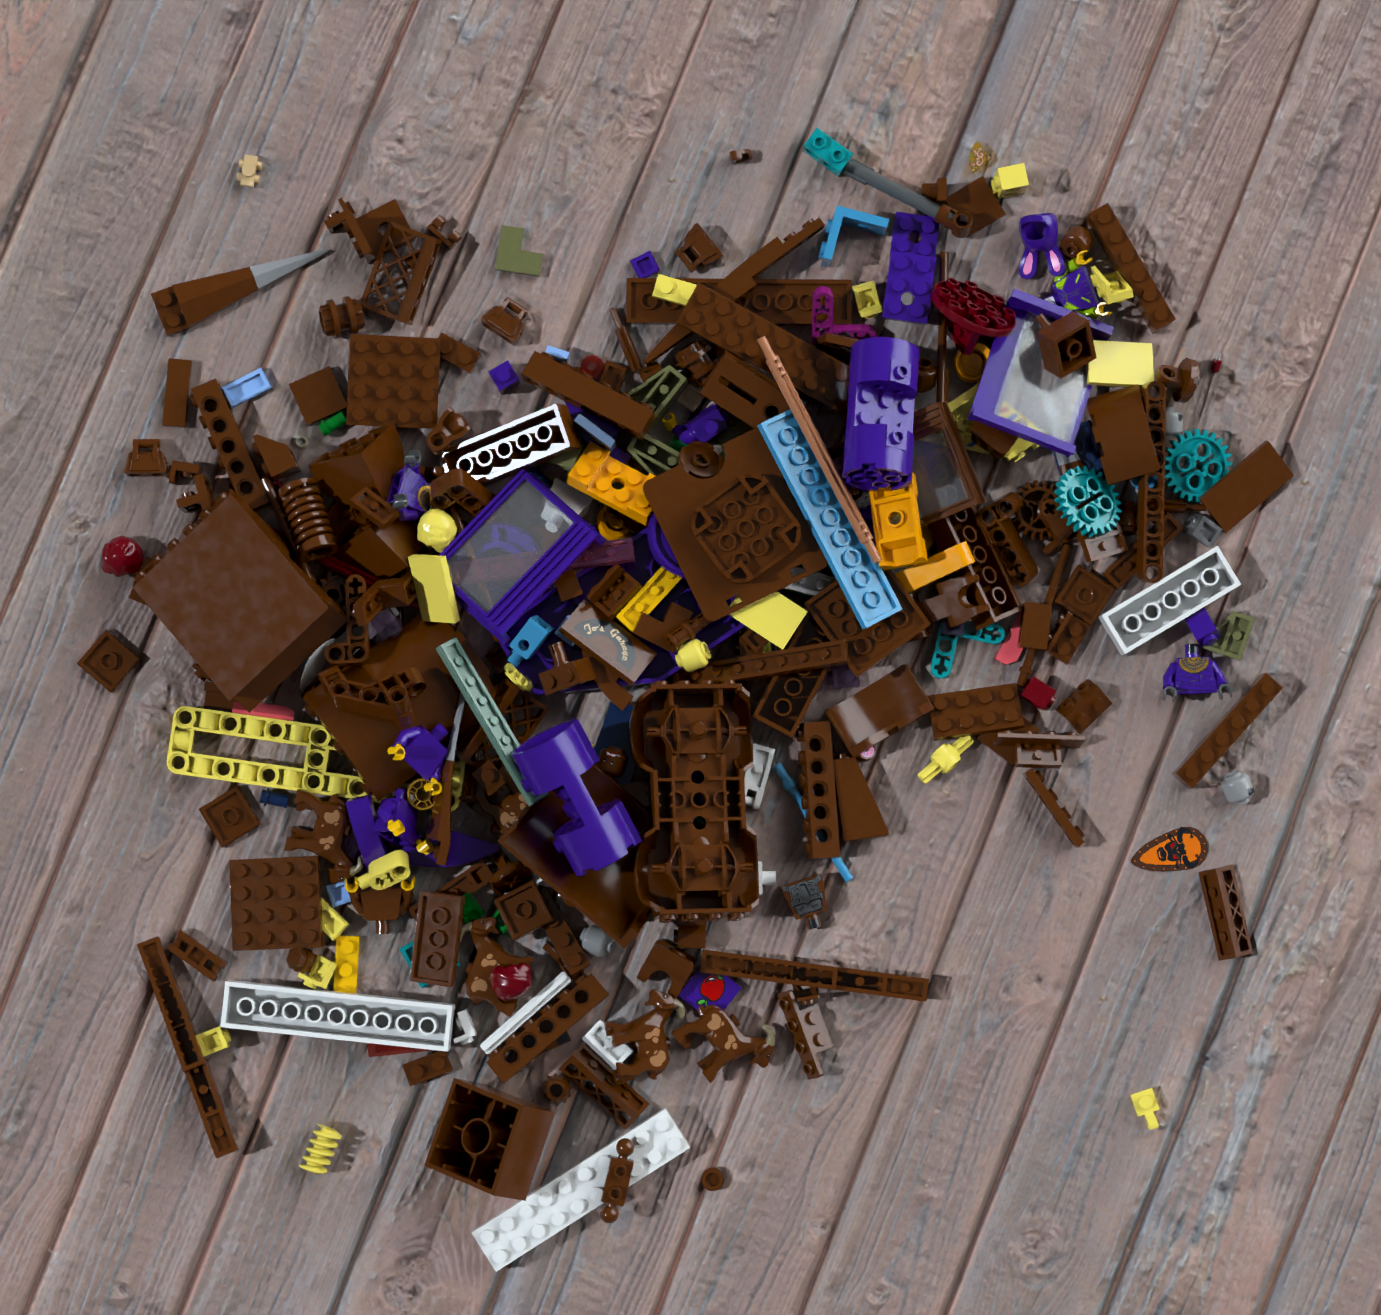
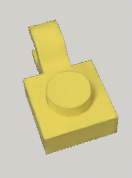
(1145, 1104)

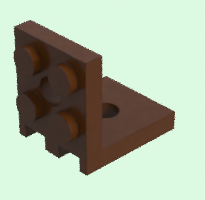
(367, 228)

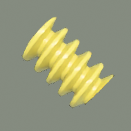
(321, 1150)

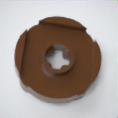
(700, 450)

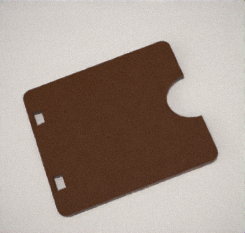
(676, 496)

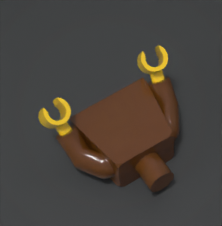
(381, 904)

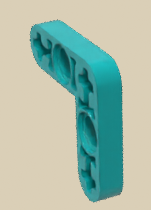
(948, 664)

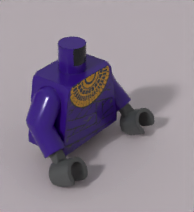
(409, 490)
(1194, 676)

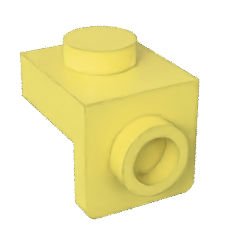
(867, 299)
(320, 973)
(214, 1040)

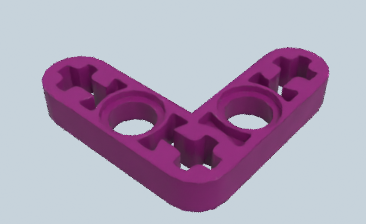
(828, 325)

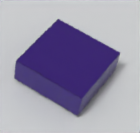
(645, 265)

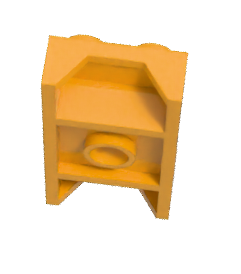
(598, 471)
(899, 543)

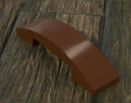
(467, 882)

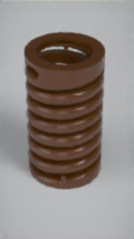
(298, 515)

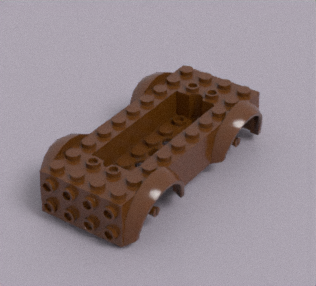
(675, 865)

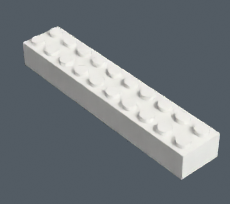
(337, 1015)
(576, 1191)

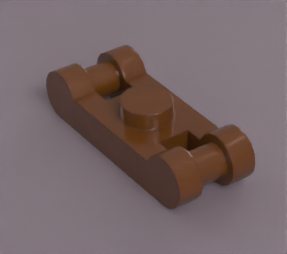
(197, 955)

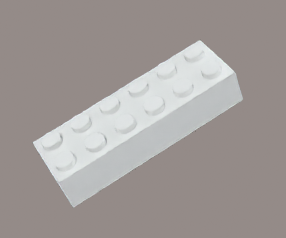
(1169, 600)

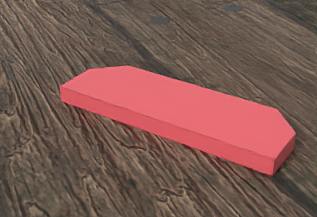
(1009, 652)
(266, 710)

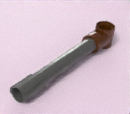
(942, 214)

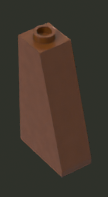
(856, 804)

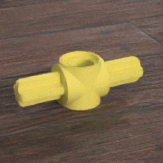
(945, 758)

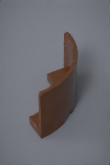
(1123, 434)
(879, 710)

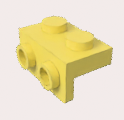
(1110, 286)

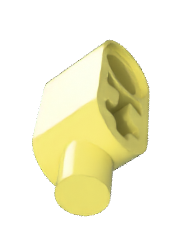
(386, 871)

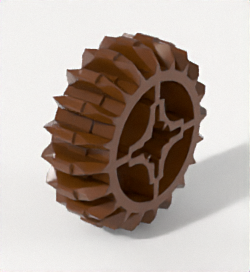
(1028, 527)

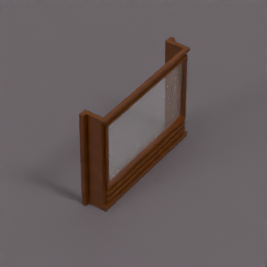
(940, 464)

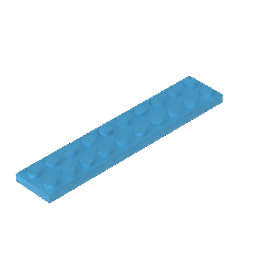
(857, 575)

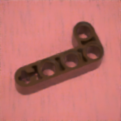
(460, 488)
(1012, 539)
(352, 641)

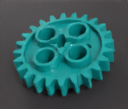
(1187, 448)
(1098, 515)

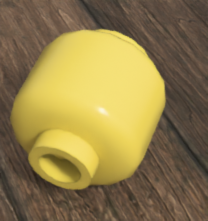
(693, 655)

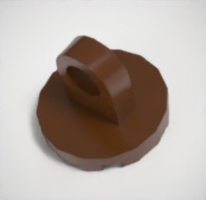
(1179, 379)
(510, 875)

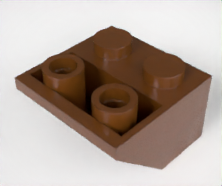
(277, 457)

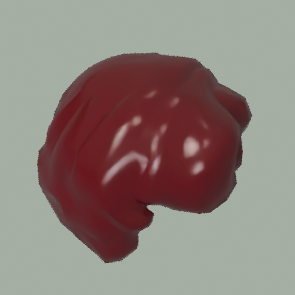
(122, 556)
(511, 981)

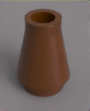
(1128, 518)

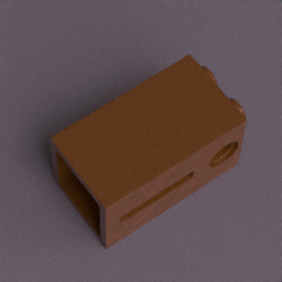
(746, 393)

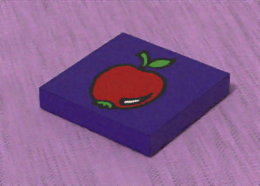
(709, 990)

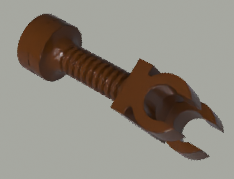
(436, 225)

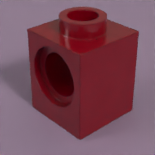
(1038, 693)

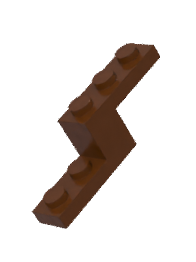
(384, 594)

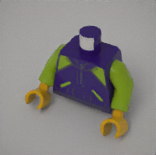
(1076, 290)

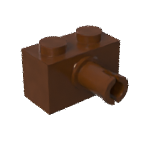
(565, 673)

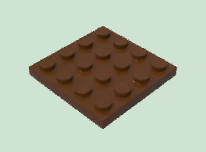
(393, 381)
(875, 642)
(276, 903)

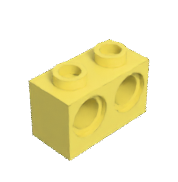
(1010, 181)

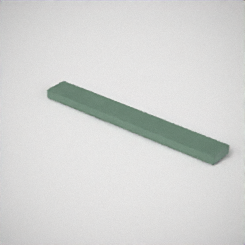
(484, 710)

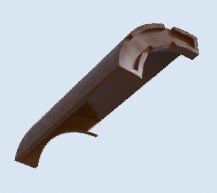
(366, 737)
(601, 895)

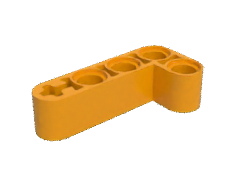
(937, 567)

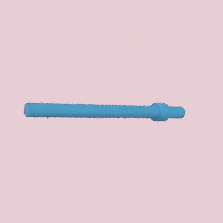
(789, 784)

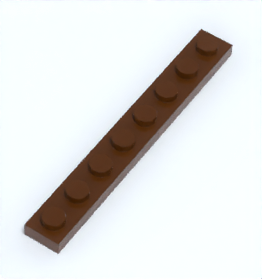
(770, 663)

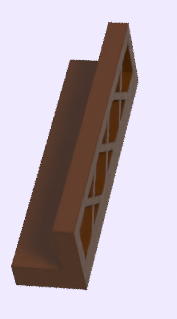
(1222, 913)
(593, 1068)

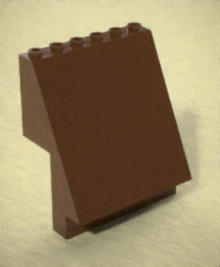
(238, 601)

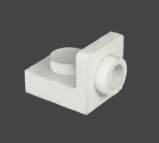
(465, 1023)

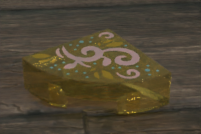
(978, 157)

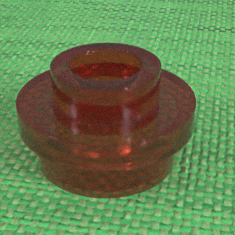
(592, 358)

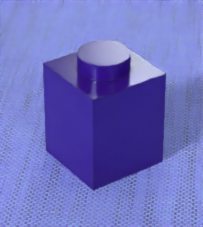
(504, 377)
(1203, 628)

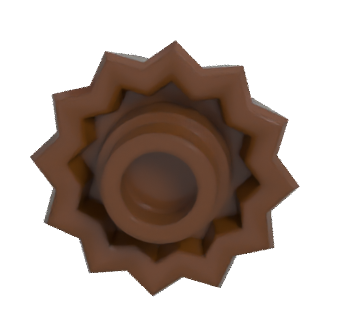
(556, 1089)

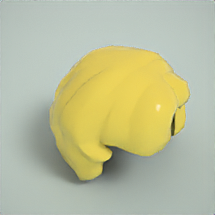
(436, 529)

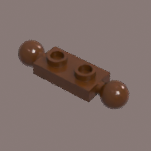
(617, 1180)

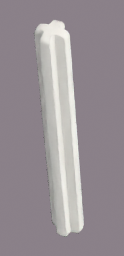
(525, 1012)

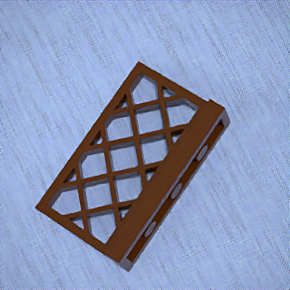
(419, 277)
(503, 698)

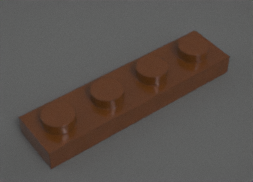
(1126, 564)
(1049, 799)
(564, 939)

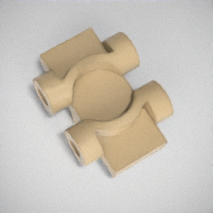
(249, 167)

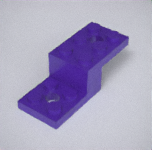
(910, 268)

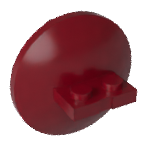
(971, 313)

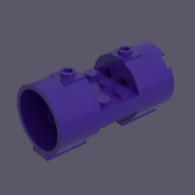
(880, 414)
(555, 762)

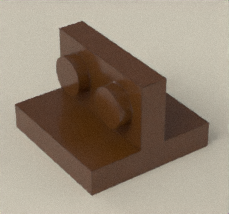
(191, 501)

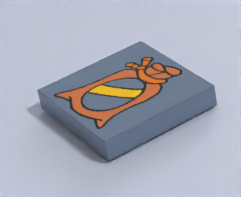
(595, 433)

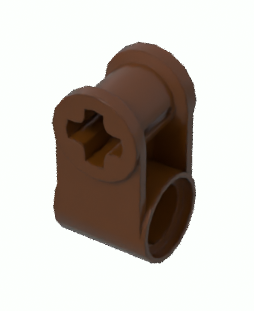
(1055, 525)

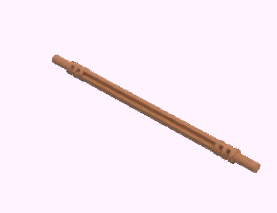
(819, 449)

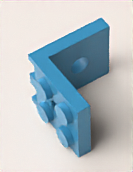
(852, 219)

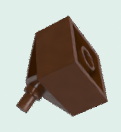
(1065, 343)

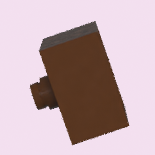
(489, 1139)

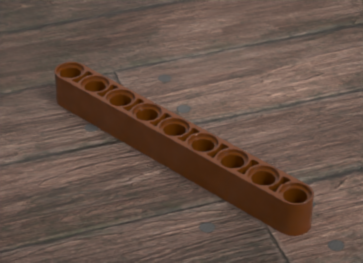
(1156, 493)

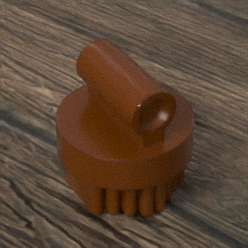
(301, 959)

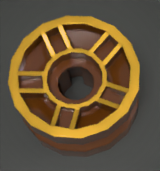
(416, 800)

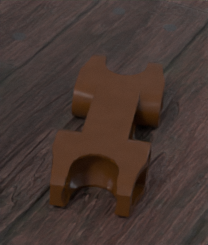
(950, 604)

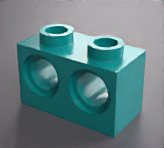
(827, 152)

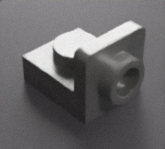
(1201, 529)

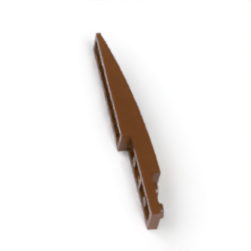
(741, 281)
(814, 975)
(187, 1047)

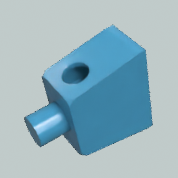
(534, 632)

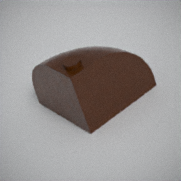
(360, 463)
(378, 550)

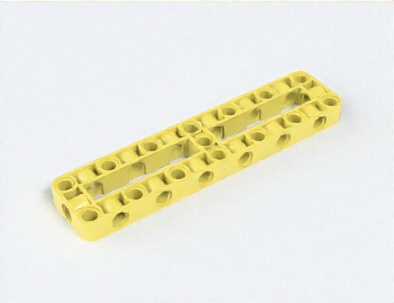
(253, 772)

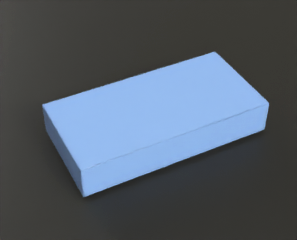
(246, 387)

